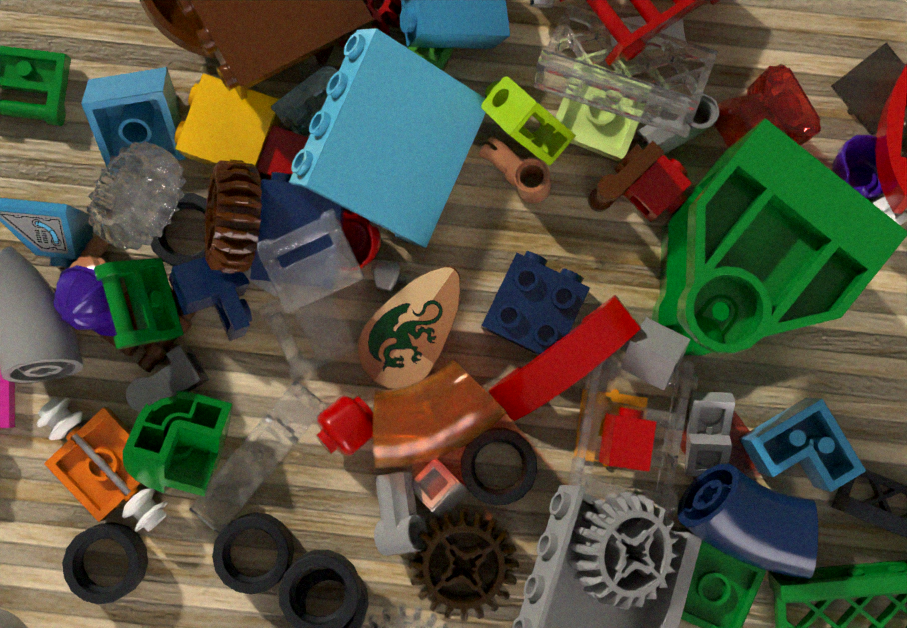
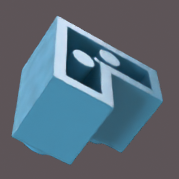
(807, 436)

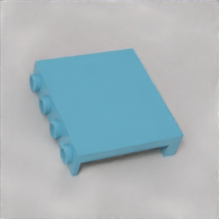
(389, 137)

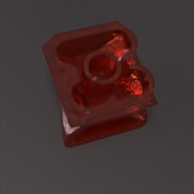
(774, 97)

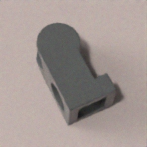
(181, 375)

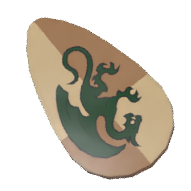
(411, 329)

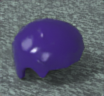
(857, 165)

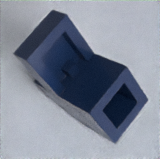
(201, 288)

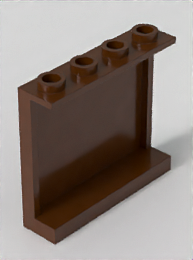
(269, 36)

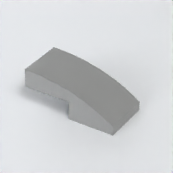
(708, 431)

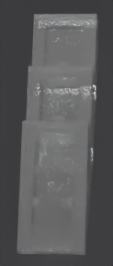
(258, 457)

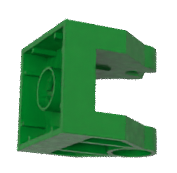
(767, 246)

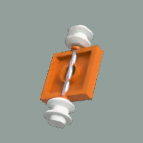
(93, 464)

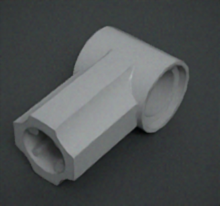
(669, 141)
(399, 520)

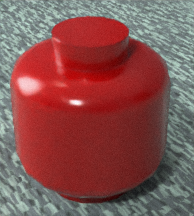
(345, 425)

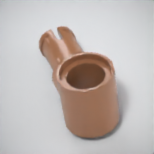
(517, 168)

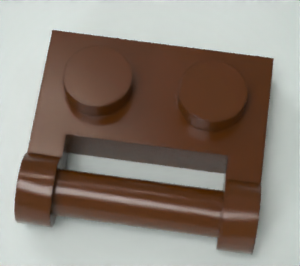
(628, 171)

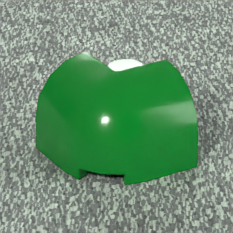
(178, 442)

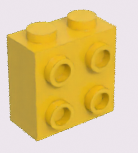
(224, 125)

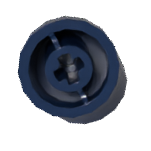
(752, 521)

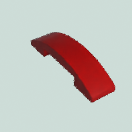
(889, 164)
(566, 360)

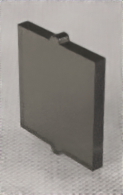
(869, 86)

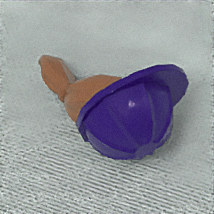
(80, 296)

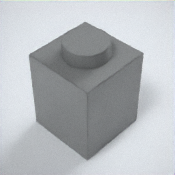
(654, 353)

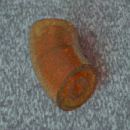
(431, 417)

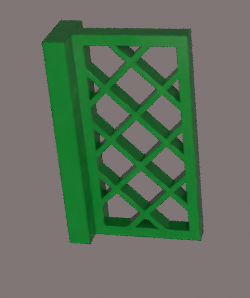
(841, 582)

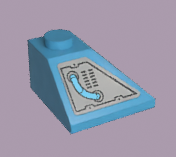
(48, 229)

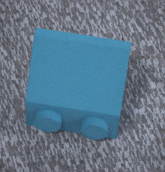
(132, 110)

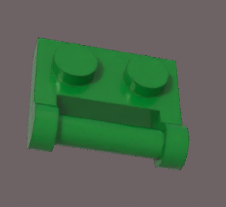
(36, 73)
(149, 299)

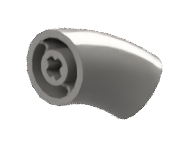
(32, 335)

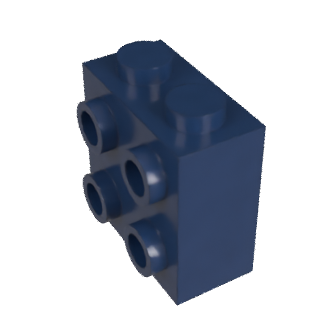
(535, 303)

